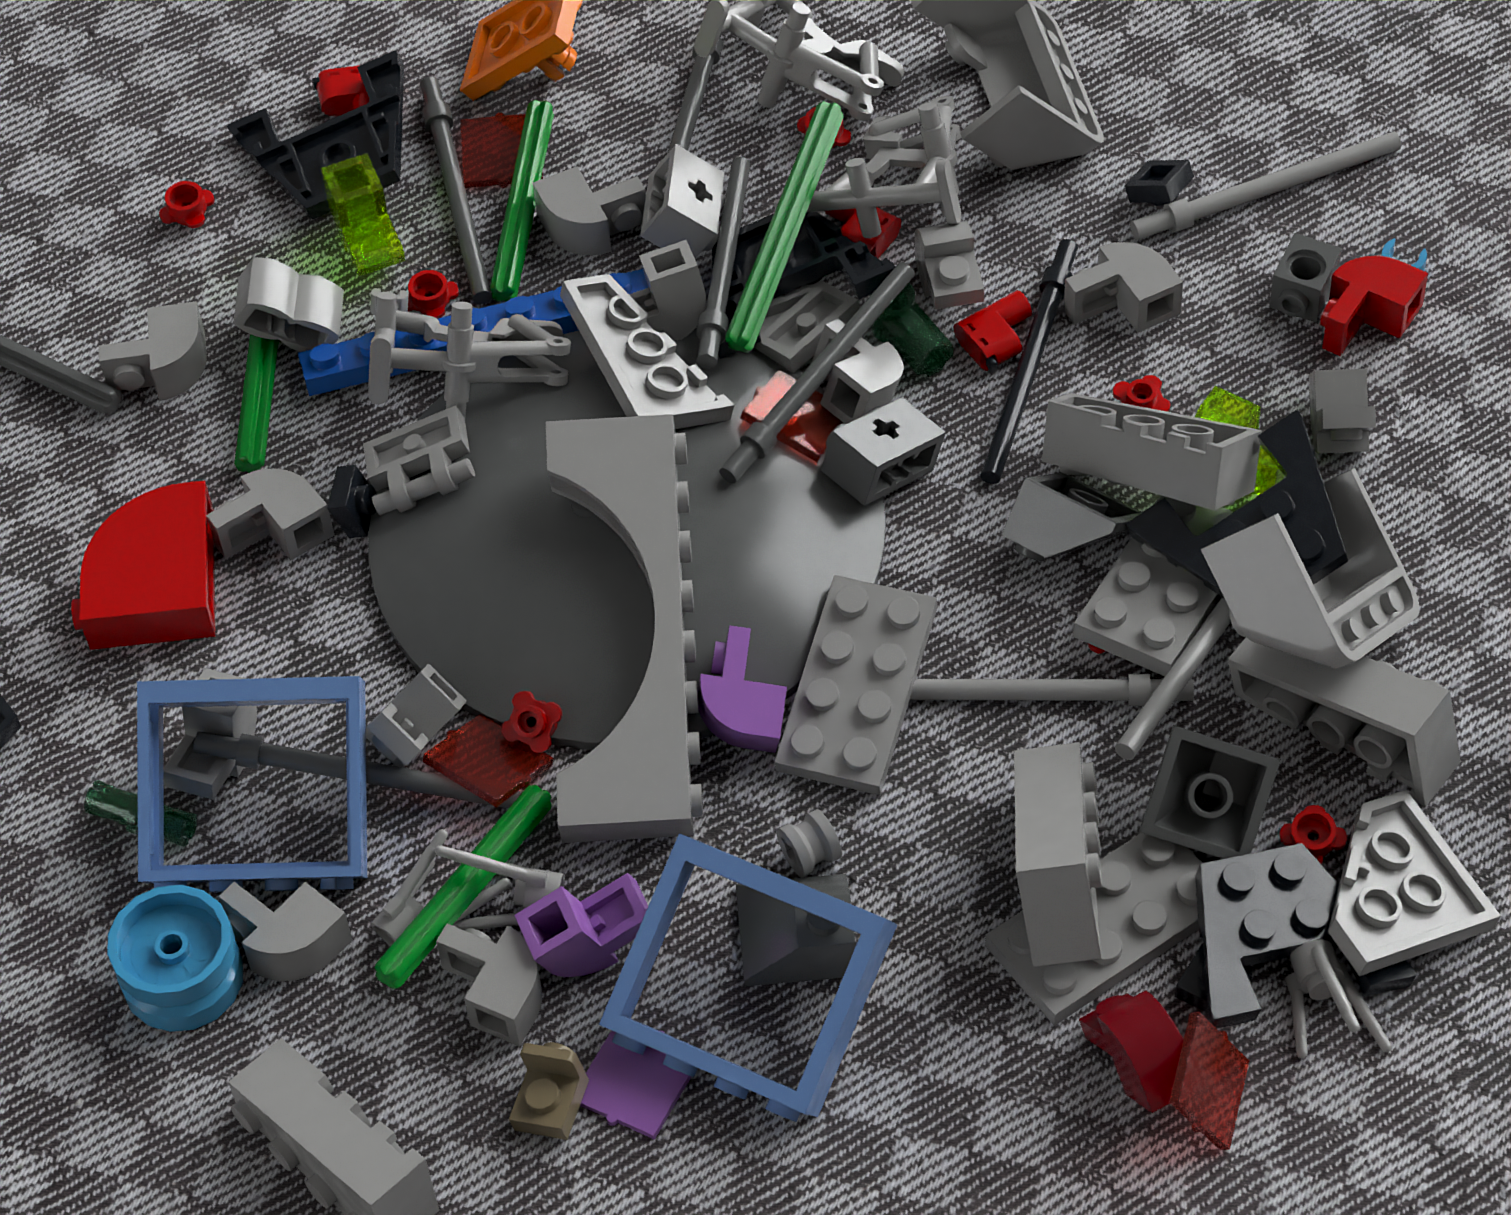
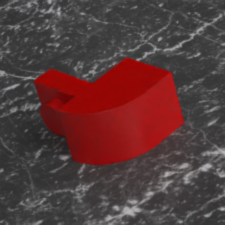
(1374, 293)

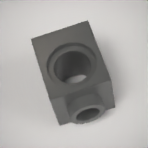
(1304, 277)

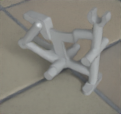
(791, 58)
(885, 149)
(469, 354)

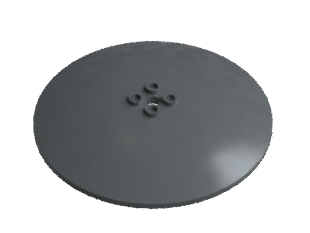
(545, 598)

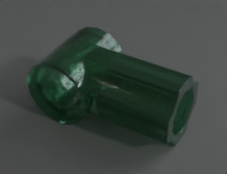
(913, 334)

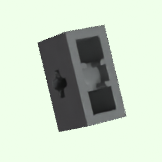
(882, 450)

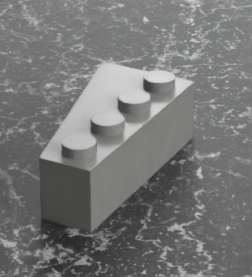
(1152, 450)
(1366, 707)
(1057, 853)
(329, 1138)

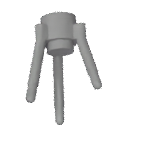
(529, 886)
(404, 908)
(1322, 977)

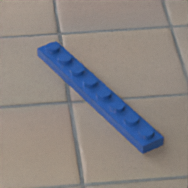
(347, 362)

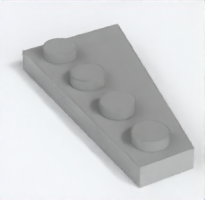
(637, 359)

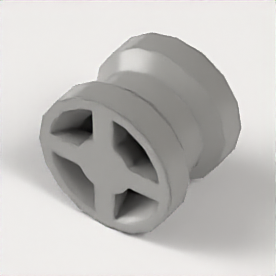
(809, 843)

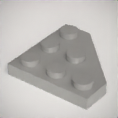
(1403, 889)

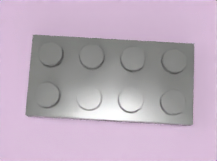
(1148, 605)
(856, 685)
(1142, 913)

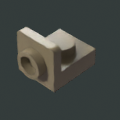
(549, 1091)

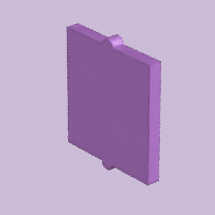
(632, 1087)

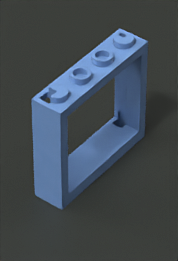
(156, 695)
(731, 1078)

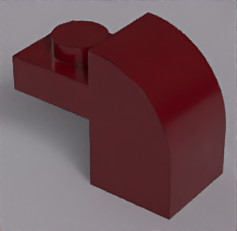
(1141, 1044)

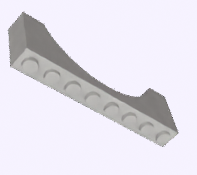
(641, 772)

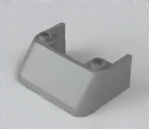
(1027, 75)
(1337, 616)

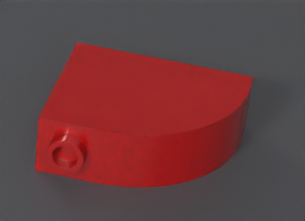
(150, 571)

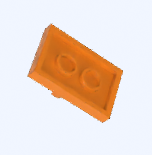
(518, 40)

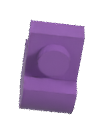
(737, 709)
(581, 936)

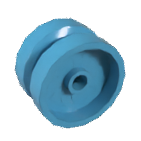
(175, 958)

